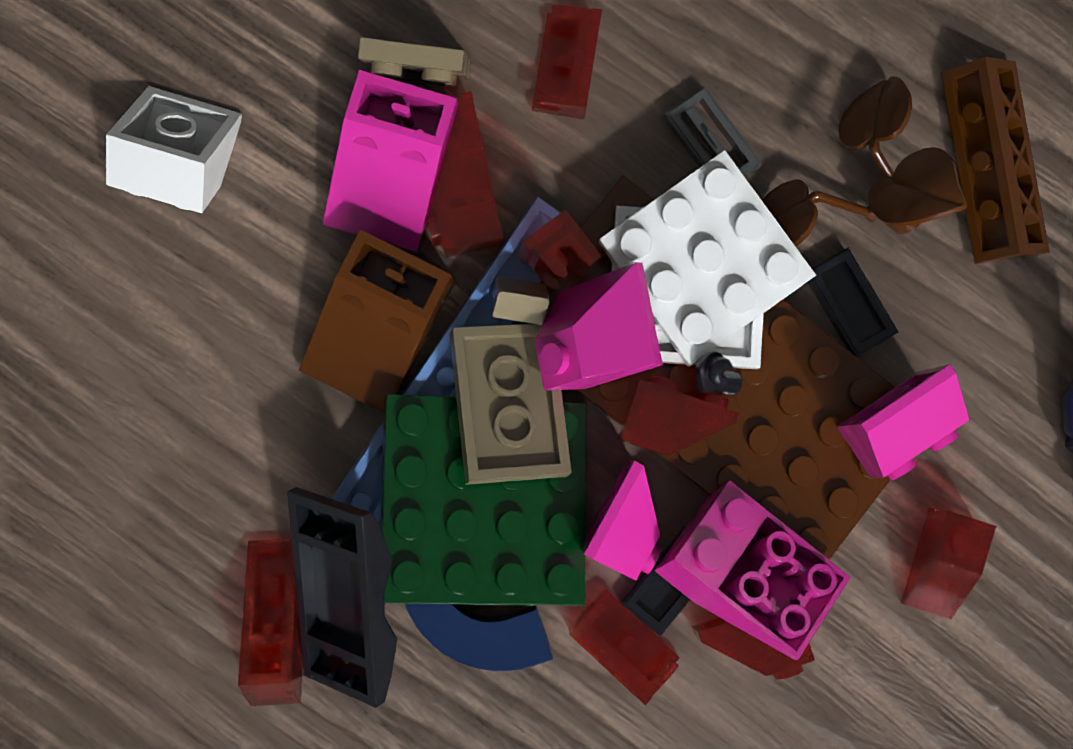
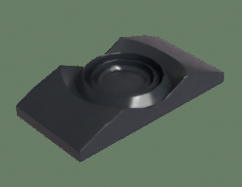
(340, 596)

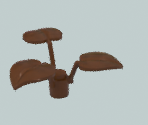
(917, 191)

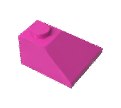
(598, 332)
(626, 526)

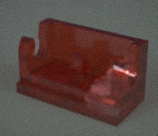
(566, 61)
(557, 246)
(624, 646)

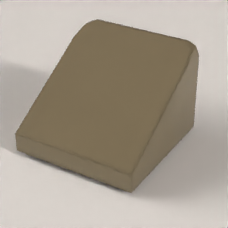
(520, 300)

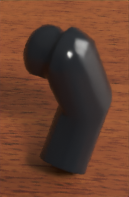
(712, 376)

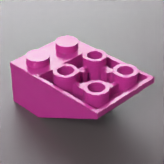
(389, 160)
(761, 584)

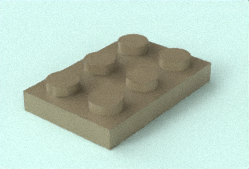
(504, 414)

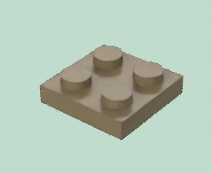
(396, 59)

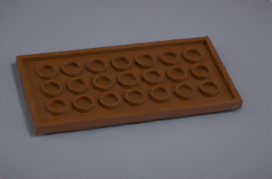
(789, 410)

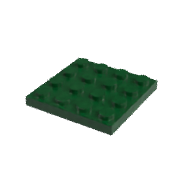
(476, 539)

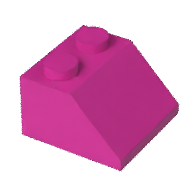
(906, 422)

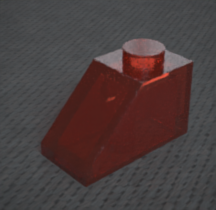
(947, 562)
(750, 650)

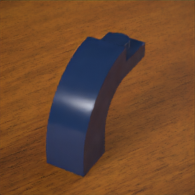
(484, 641)

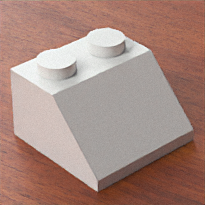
(171, 149)

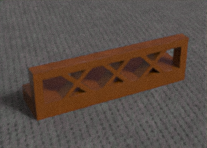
(993, 161)

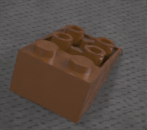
(375, 320)

